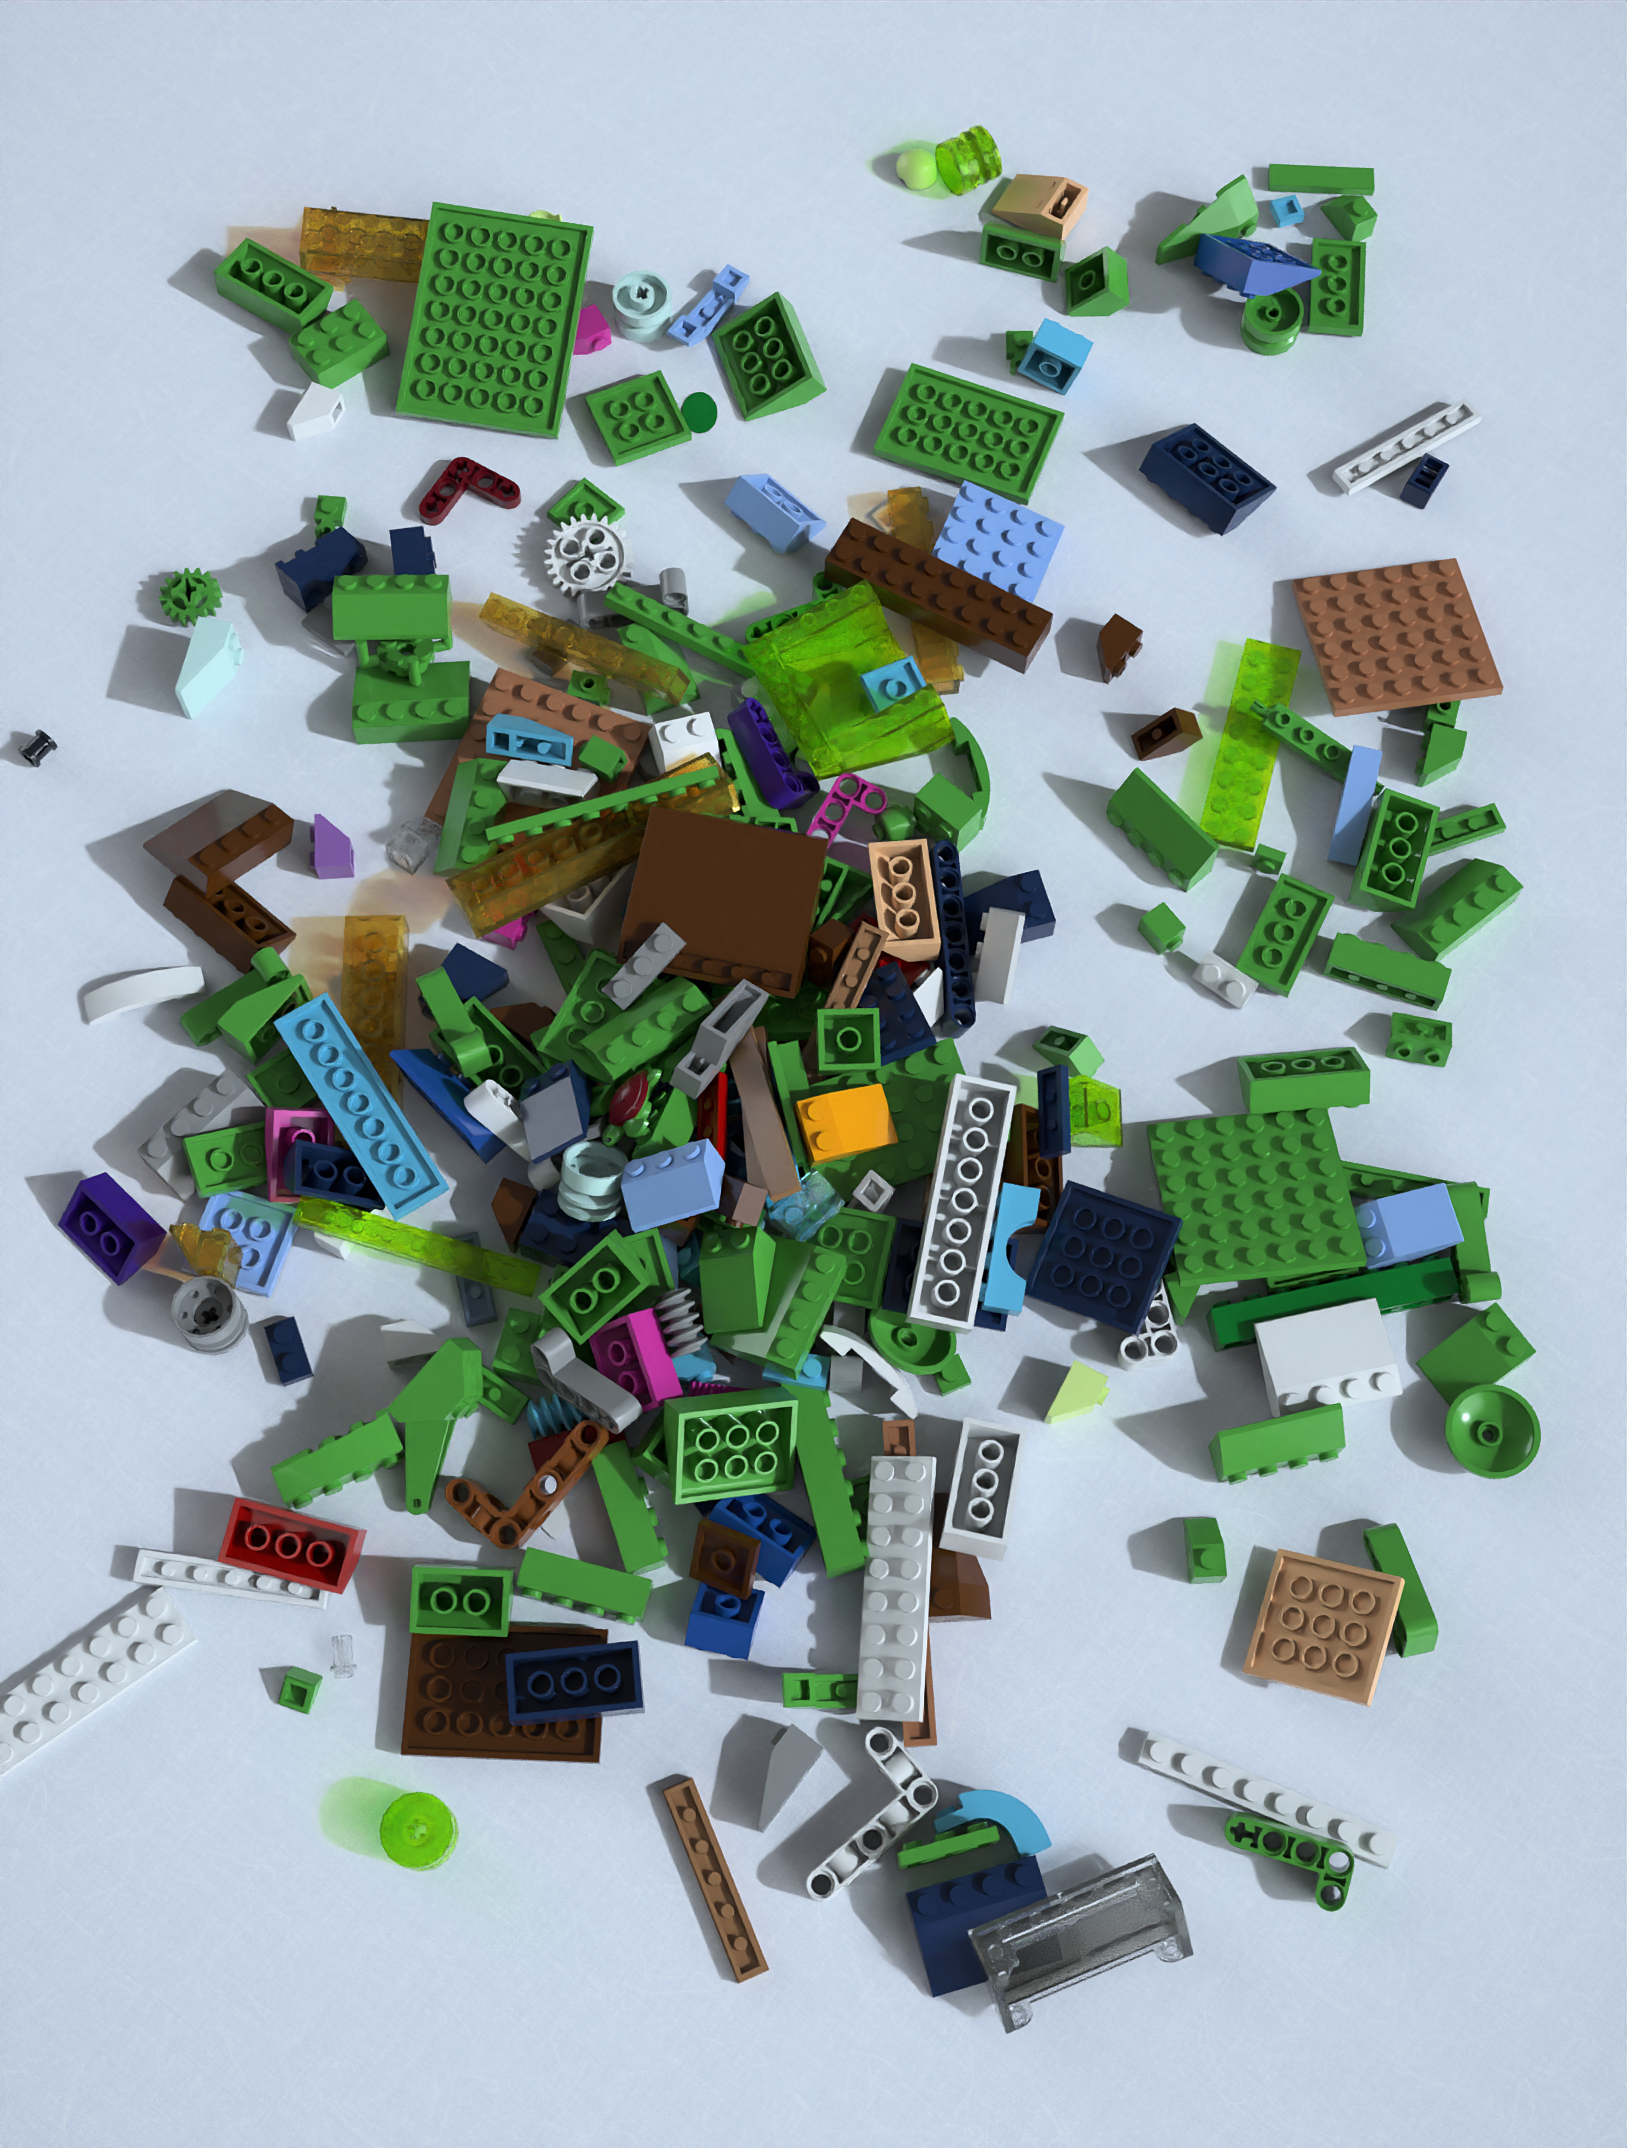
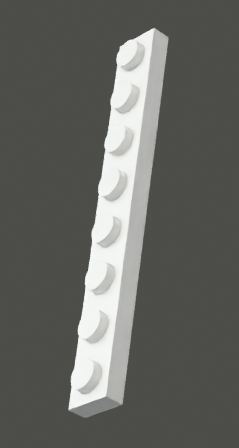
(1266, 1798)

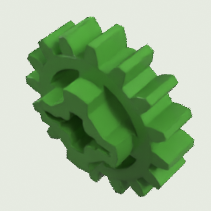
(198, 588)

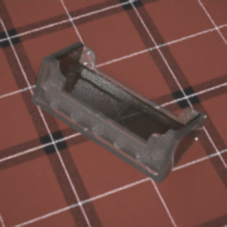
(1079, 1937)

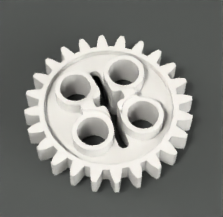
(579, 536)

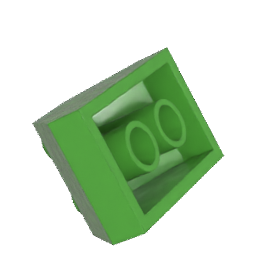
(430, 1408)

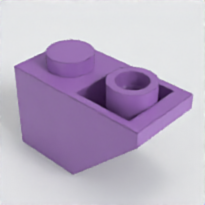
(333, 850)

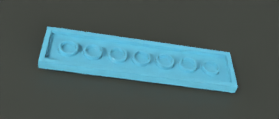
(361, 1106)

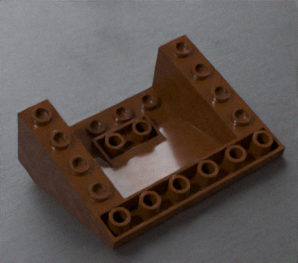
(732, 893)

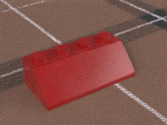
(291, 1545)

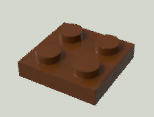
(724, 1558)

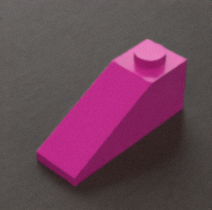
(592, 332)

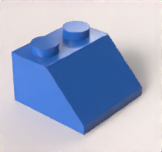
(724, 1621)

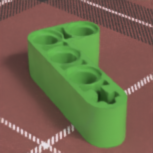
(819, 596)
(202, 1019)
(454, 1022)
(1471, 1257)
(1415, 1621)
(1287, 1853)

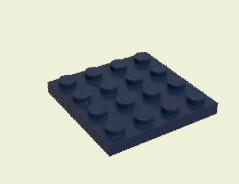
(1103, 1257)

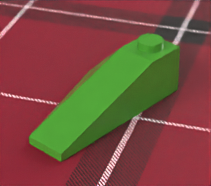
(1230, 215)

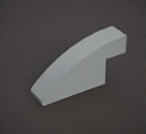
(718, 1038)

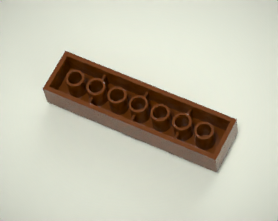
(939, 595)

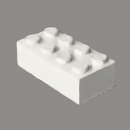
(983, 1489)

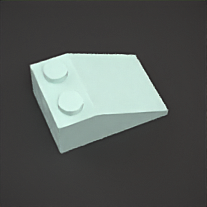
(208, 664)

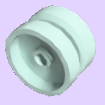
(642, 306)

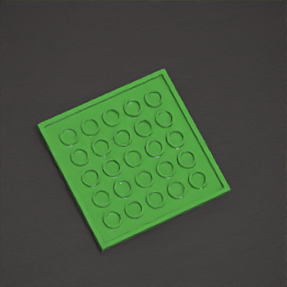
(1255, 1196)

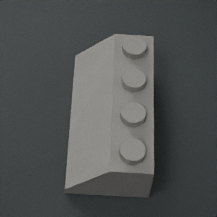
(218, 1107)

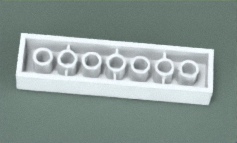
(961, 1204)

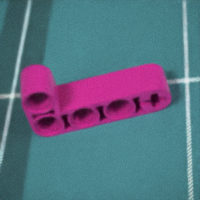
(845, 802)

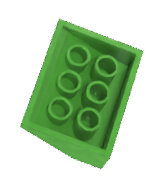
(768, 359)
(395, 711)
(797, 1302)
(730, 1444)

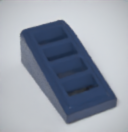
(1424, 481)

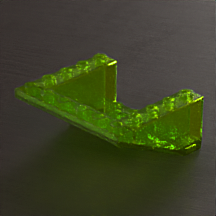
(814, 684)

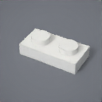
(1225, 980)

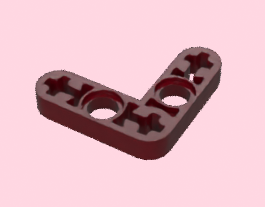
(467, 481)

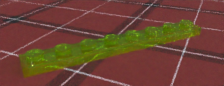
(416, 1245)

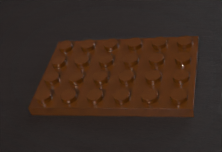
(461, 1699)

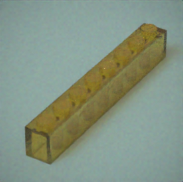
(585, 649)
(934, 651)

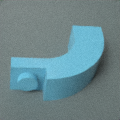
(1001, 1809)

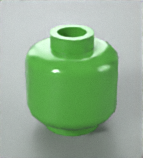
(894, 823)

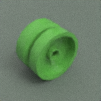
(1272, 322)

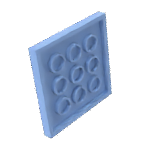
(998, 541)

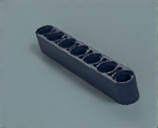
(953, 952)

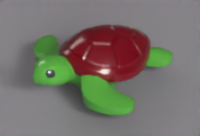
(631, 1106)

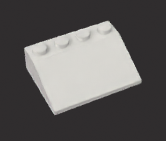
(1327, 1358)

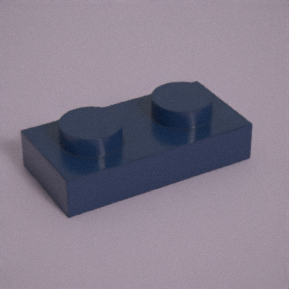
(288, 1351)

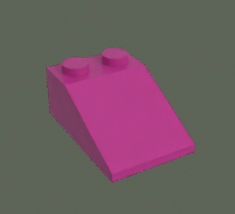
(281, 1130)

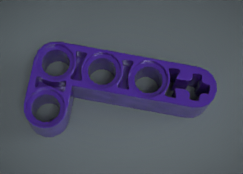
(768, 760)

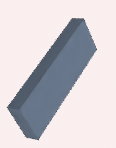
(474, 1295)

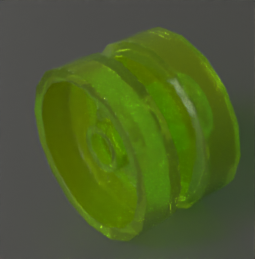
(399, 1829)

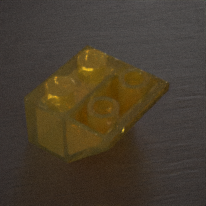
(209, 1252)

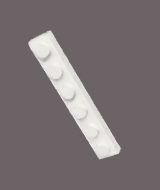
(1406, 446)
(222, 1579)

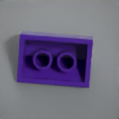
(111, 1227)

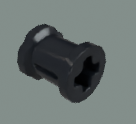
(38, 748)

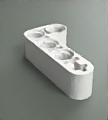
(503, 1117)
(1150, 1335)

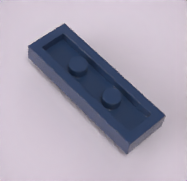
(1054, 1111)

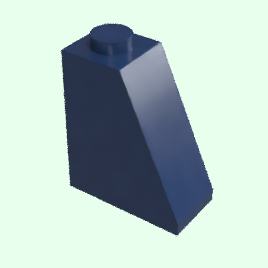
(470, 976)

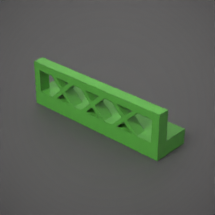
(792, 1087)

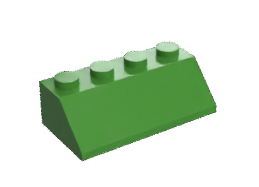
(272, 287)
(391, 607)
(472, 807)
(1162, 830)
(1393, 853)
(1457, 909)
(647, 1030)
(1304, 1080)
(1278, 1443)

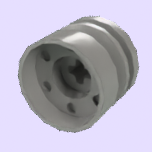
(207, 1300)

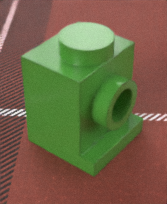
(1441, 714)

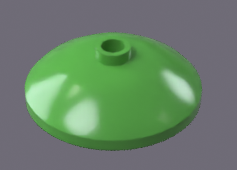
(909, 1345)
(1508, 1420)

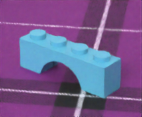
(1003, 1288)

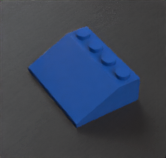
(1250, 265)
(445, 1094)

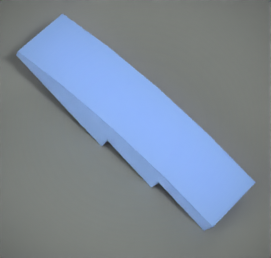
(1354, 805)

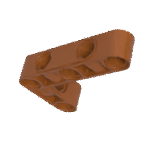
(536, 1504)

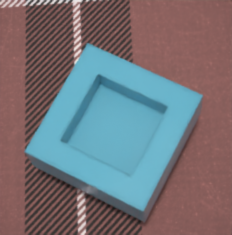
(1286, 211)

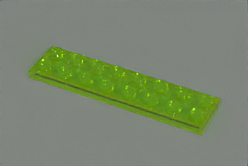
(1246, 750)

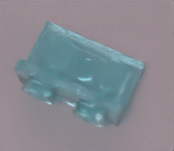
(809, 1208)

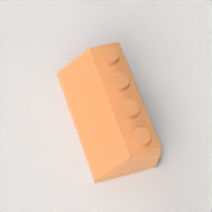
(905, 899)

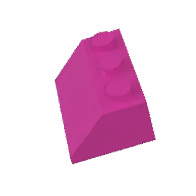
(637, 1358)

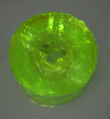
(968, 160)

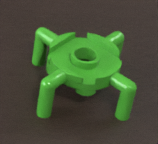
(390, 655)

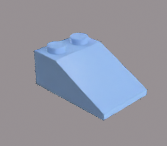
(1407, 1226)

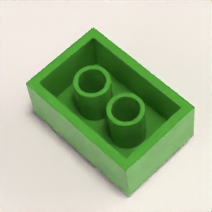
(339, 345)

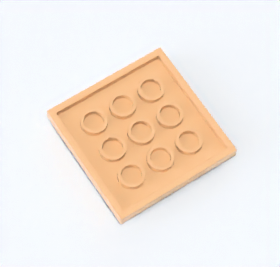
(1324, 1627)

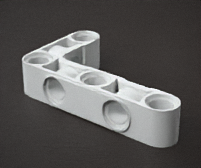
(890, 1822)

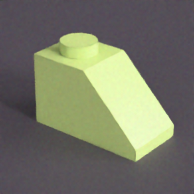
(1078, 1393)

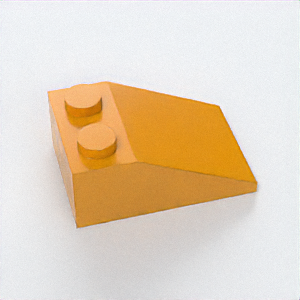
(844, 1123)

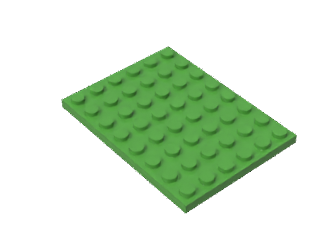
(495, 320)

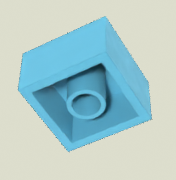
(1055, 356)

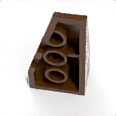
(956, 1579)

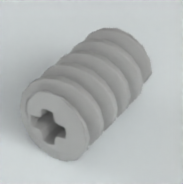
(680, 1322)

